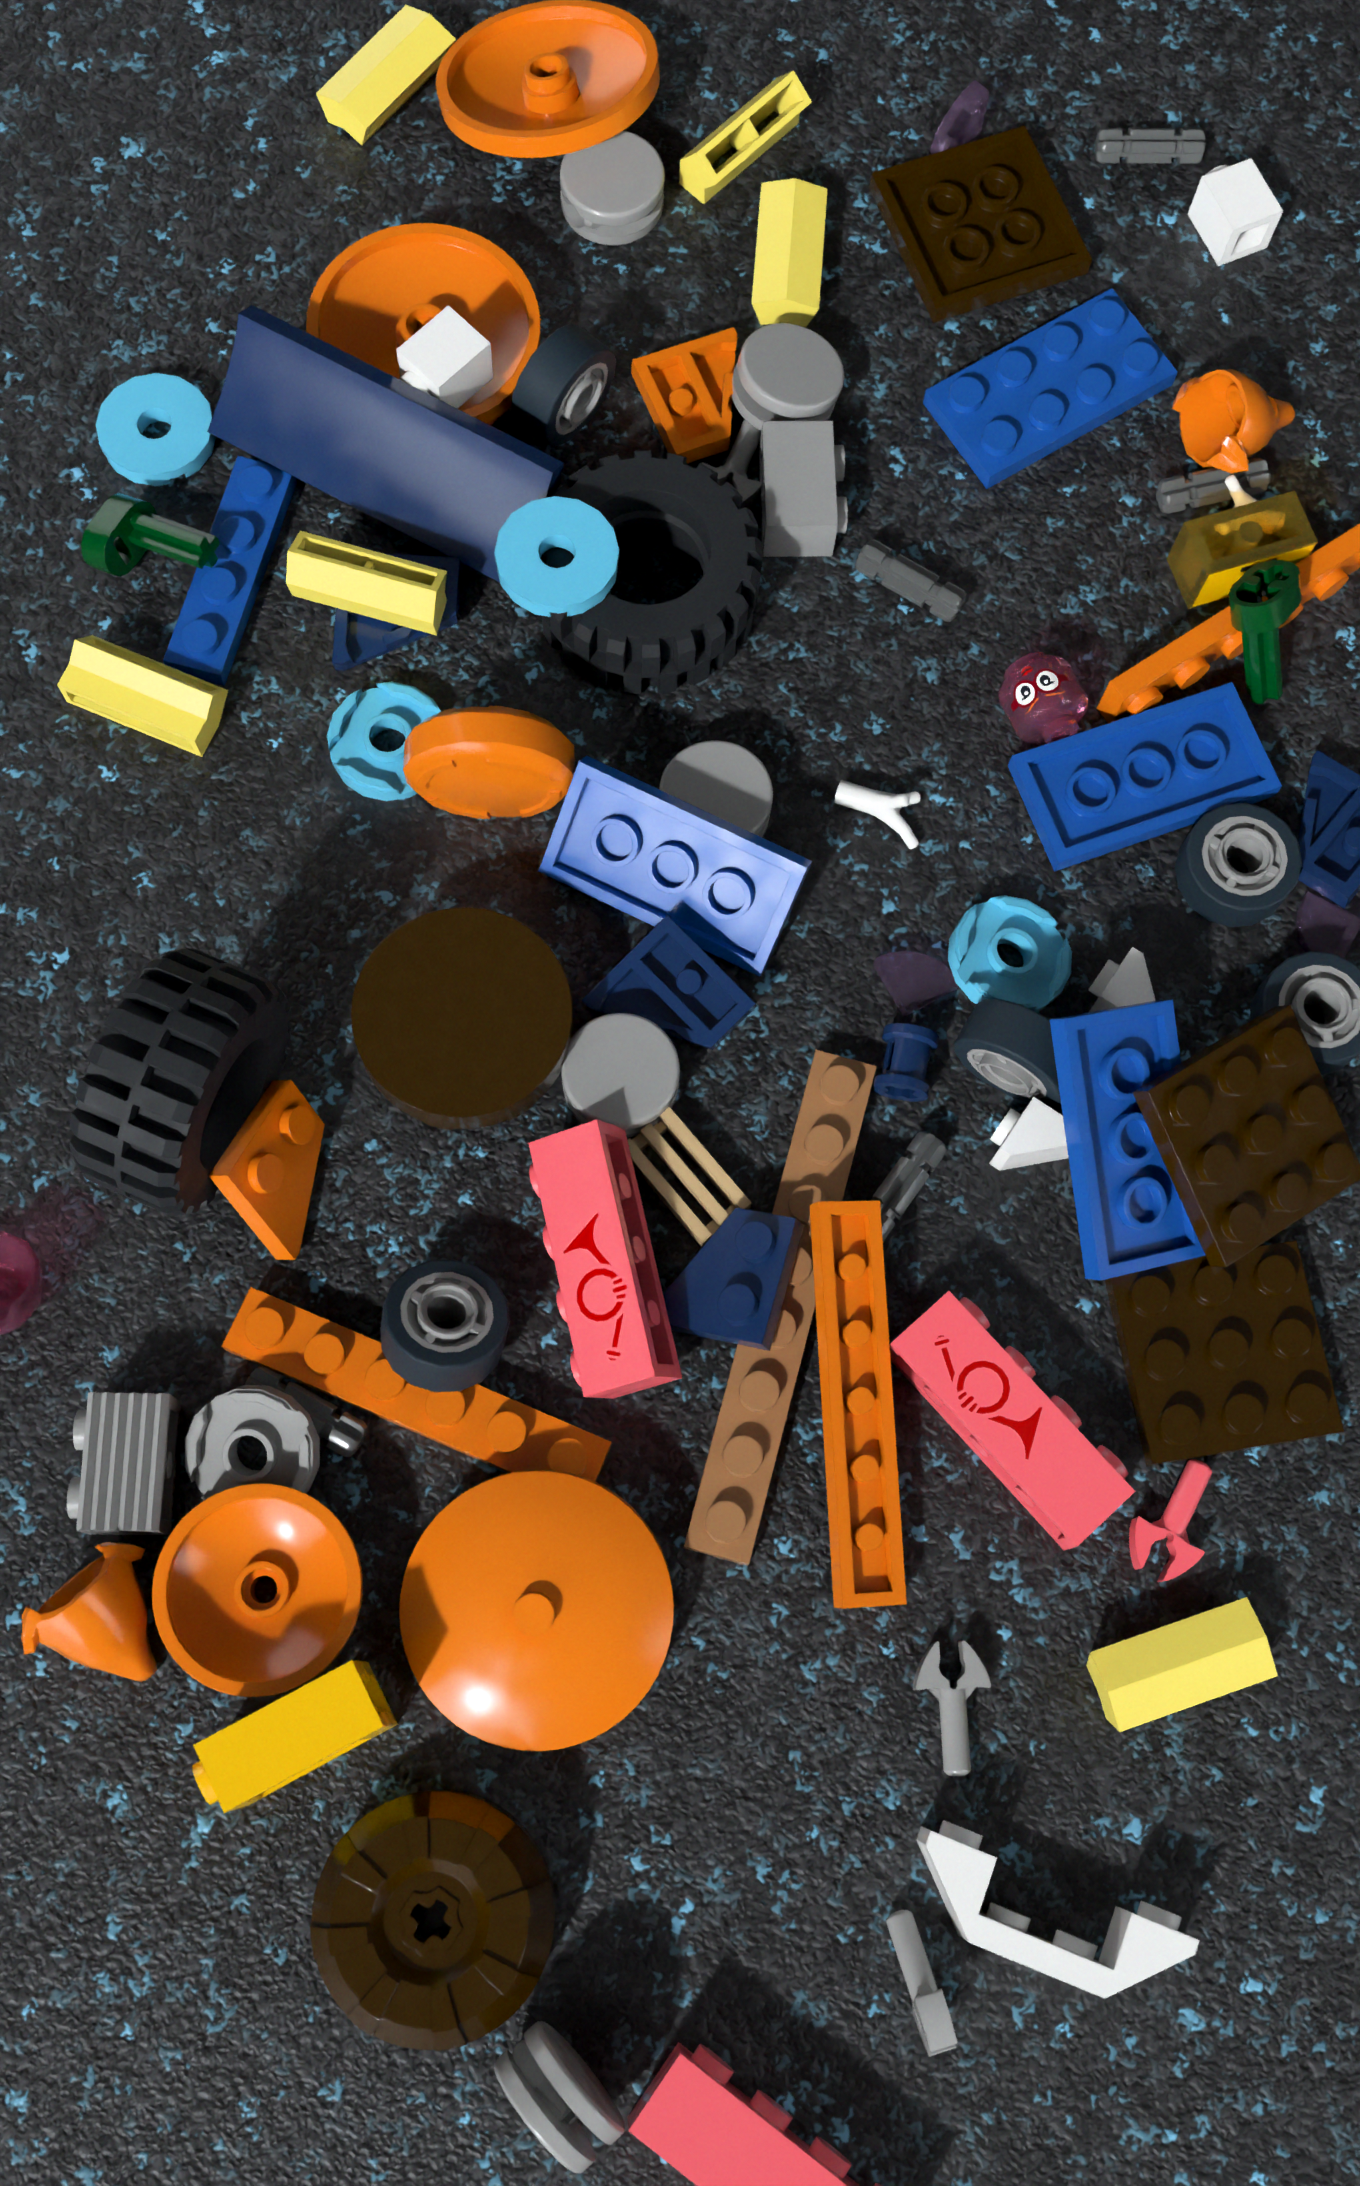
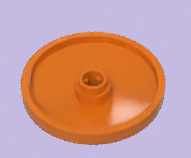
(548, 78)
(404, 277)
(536, 1610)

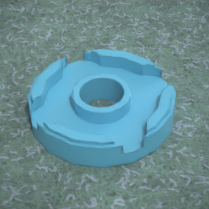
(151, 400)
(557, 524)
(356, 725)
(1024, 926)

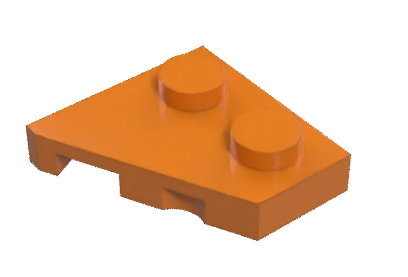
(690, 393)
(273, 1168)

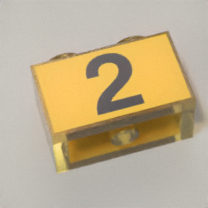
(1222, 546)

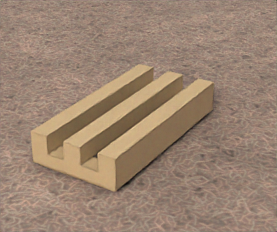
(652, 1136)

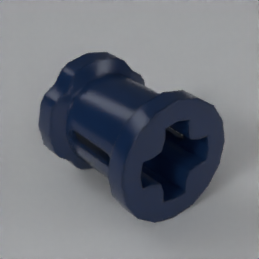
(906, 1062)

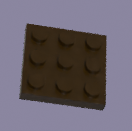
(979, 223)
(1249, 1135)
(1223, 1355)

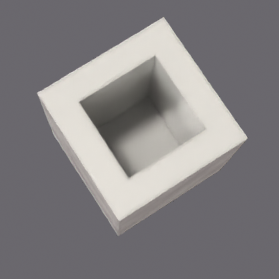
(1234, 211)
(446, 359)

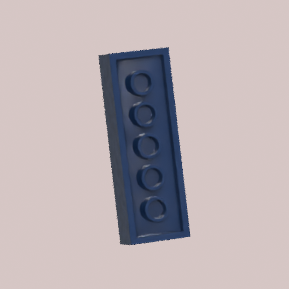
(376, 441)

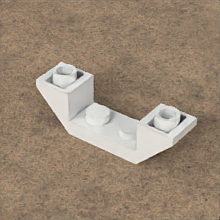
(1039, 1131)
(1133, 1946)

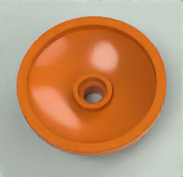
(209, 1601)

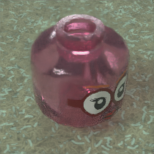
(1042, 698)

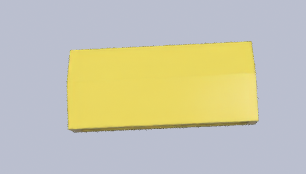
(385, 73)
(783, 96)
(789, 252)
(366, 582)
(143, 694)
(1181, 1665)

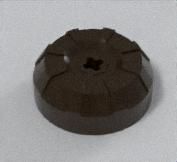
(462, 1018)
(433, 1919)

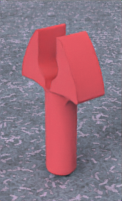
(1172, 1524)

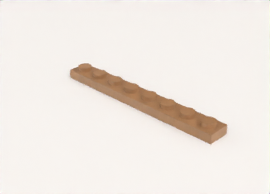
(764, 1380)

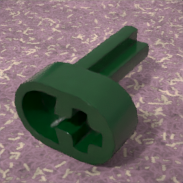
(130, 526)
(1261, 622)

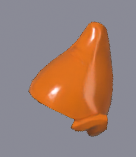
(1227, 419)
(97, 1617)

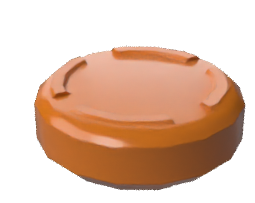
(489, 762)

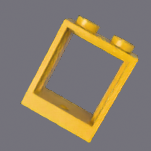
(292, 1736)

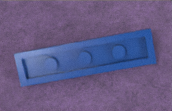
(224, 595)

